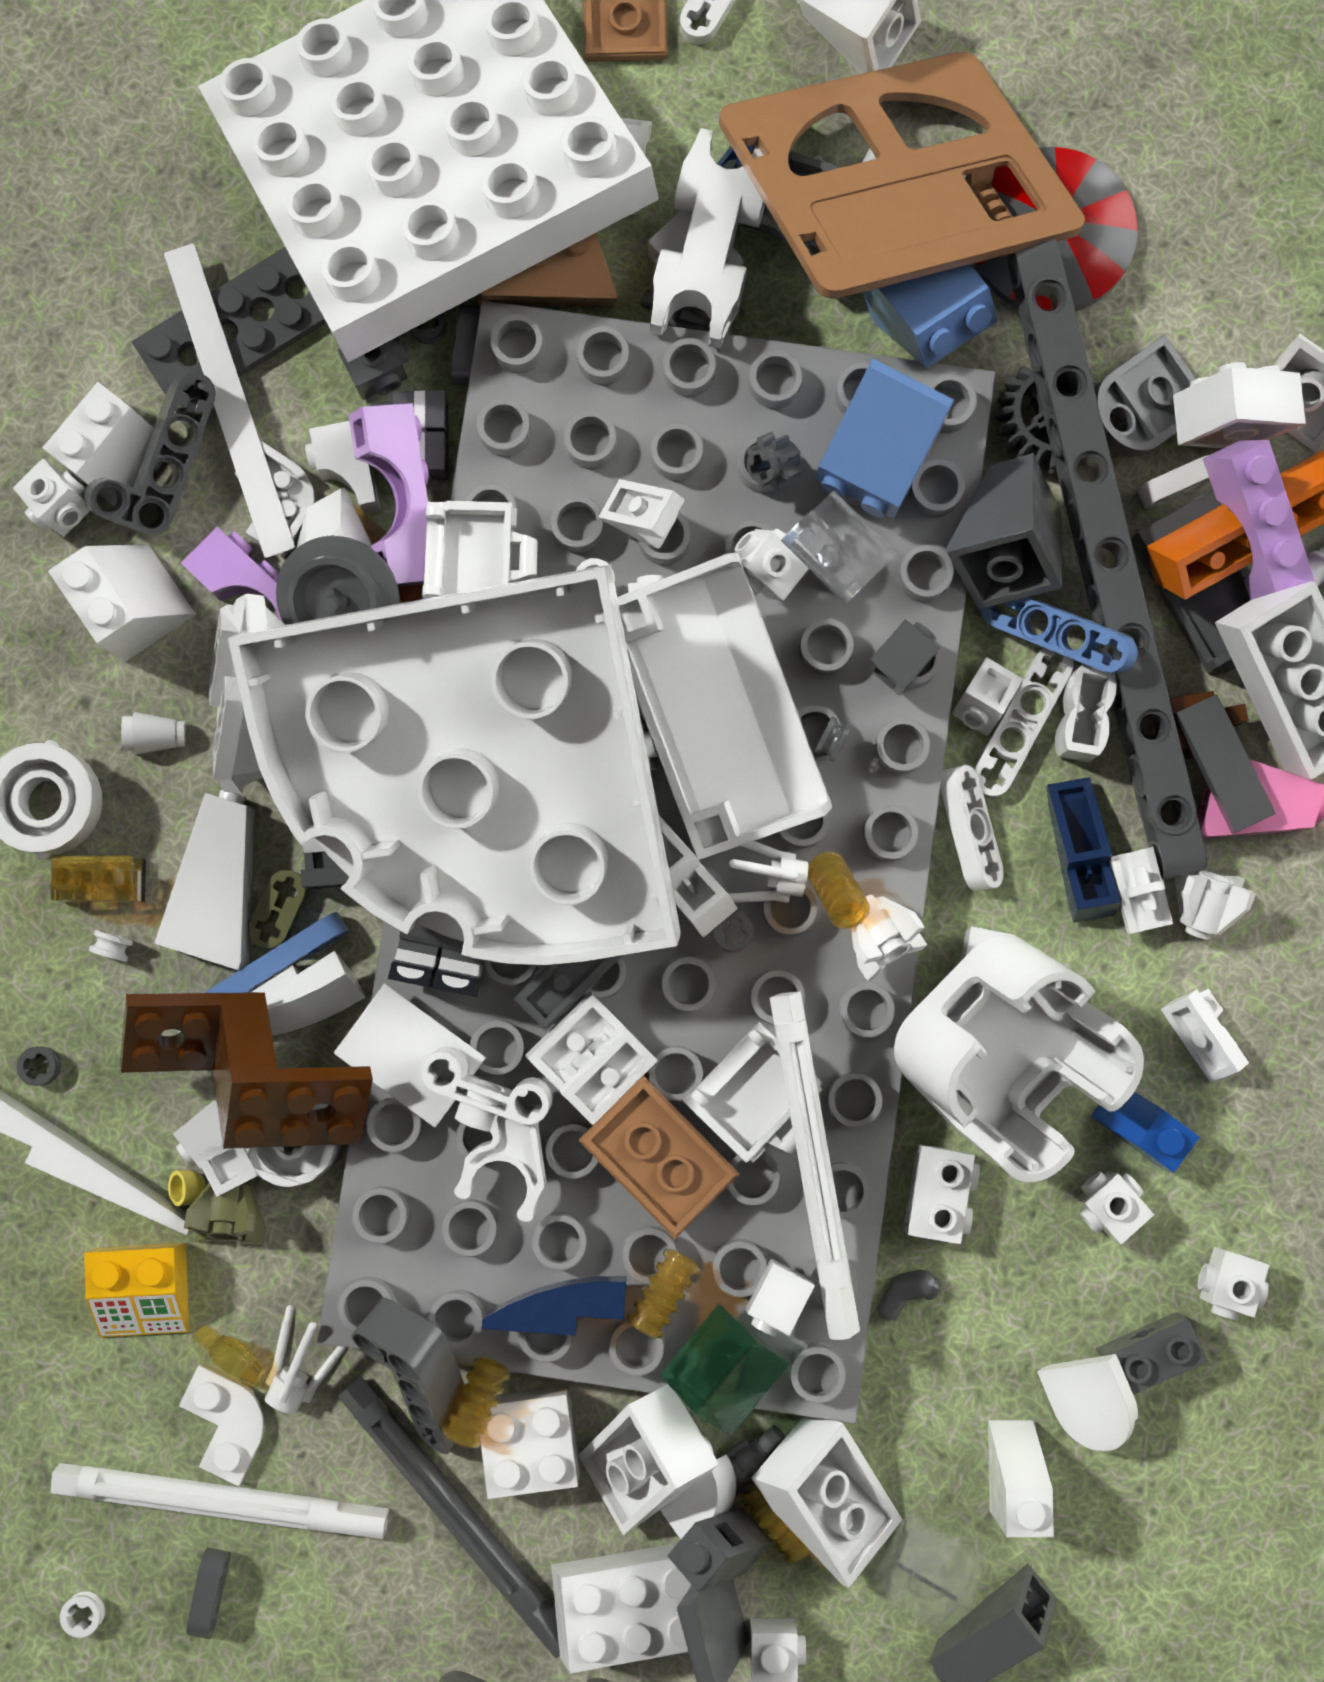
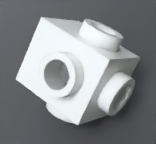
(60, 503)
(769, 563)
(1127, 1213)
(1230, 1270)

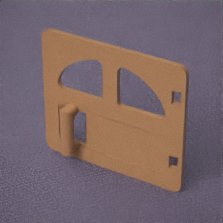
(908, 206)

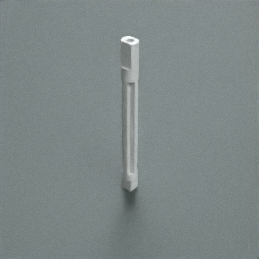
(815, 1165)
(219, 1500)

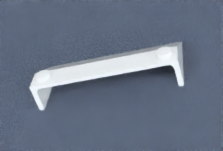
(719, 707)

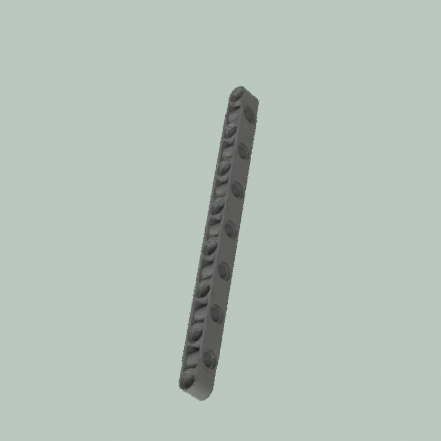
(1100, 522)

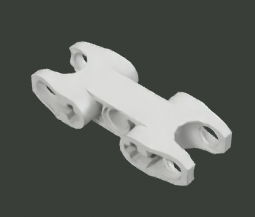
(702, 273)

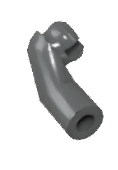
(908, 1287)

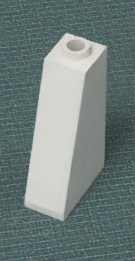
(213, 887)

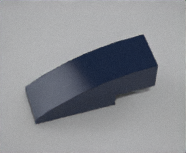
(1082, 850)
(558, 1306)

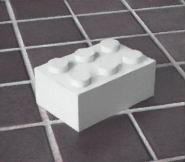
(618, 1608)

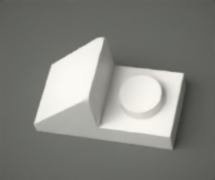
(642, 511)

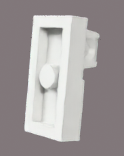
(1208, 1042)

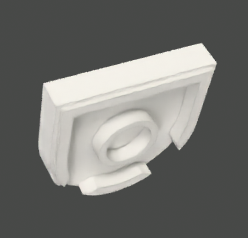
(1092, 1401)

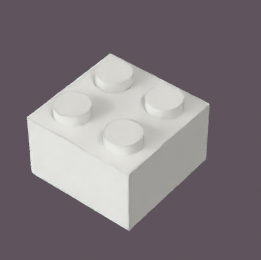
(1238, 406)
(530, 1444)

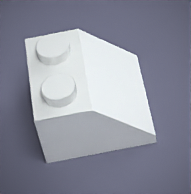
(102, 441)

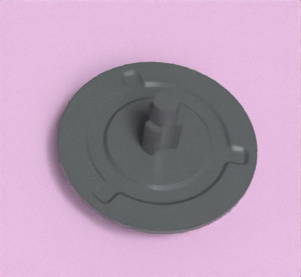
(333, 579)

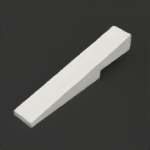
(81, 1166)

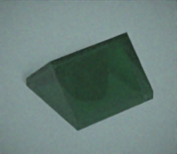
(723, 1370)

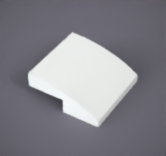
(591, 1058)

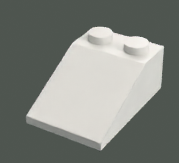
(647, 1457)
(828, 1496)

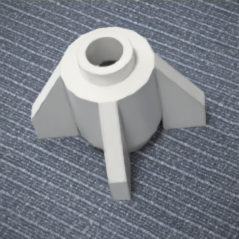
(1211, 902)
(885, 935)

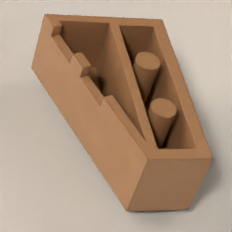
(563, 280)

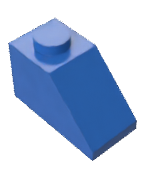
(1149, 1131)

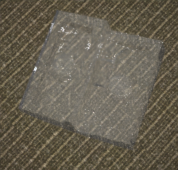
(839, 547)

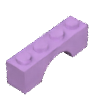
(390, 442)
(1252, 488)
(227, 570)

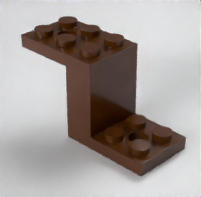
(253, 1096)

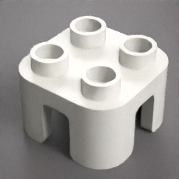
(1004, 1043)

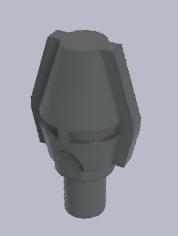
(684, 318)
(750, 1455)

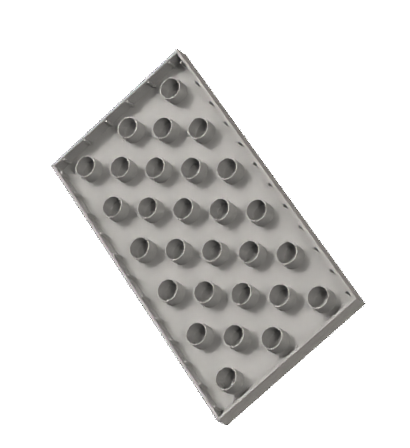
(552, 426)

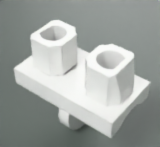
(1140, 890)

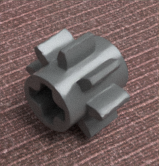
(773, 461)

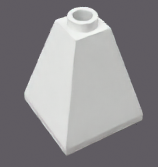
(864, 31)

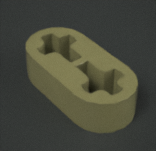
(268, 905)

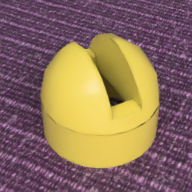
(185, 1187)

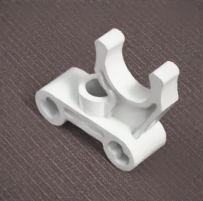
(500, 1112)

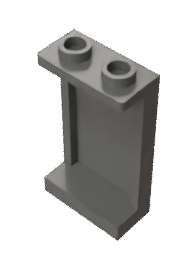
(1199, 612)

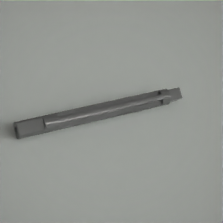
(453, 1512)

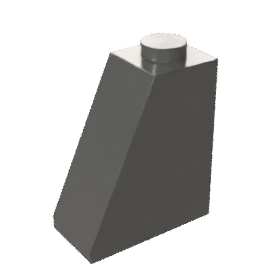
(997, 1632)

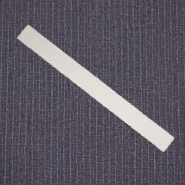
(229, 400)

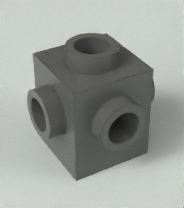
(378, 369)

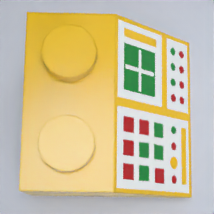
(138, 1289)

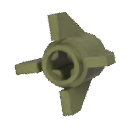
(227, 1216)

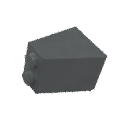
(1009, 536)

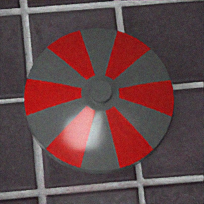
(1102, 249)

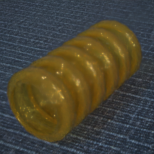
(838, 890)
(663, 1293)
(476, 1402)
(777, 1530)

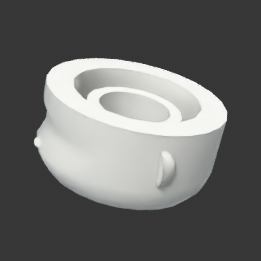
(80, 804)

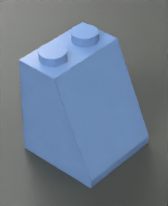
(933, 312)
(883, 439)

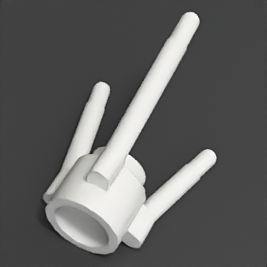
(784, 875)
(289, 1384)

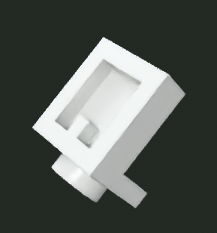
(987, 696)

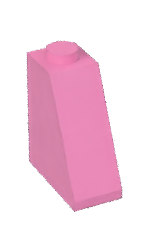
(1294, 799)

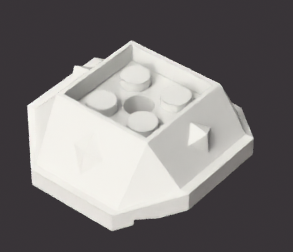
(232, 749)

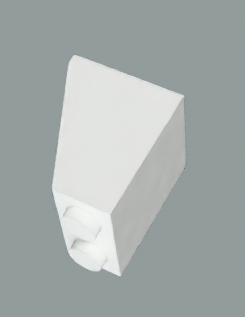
(122, 596)

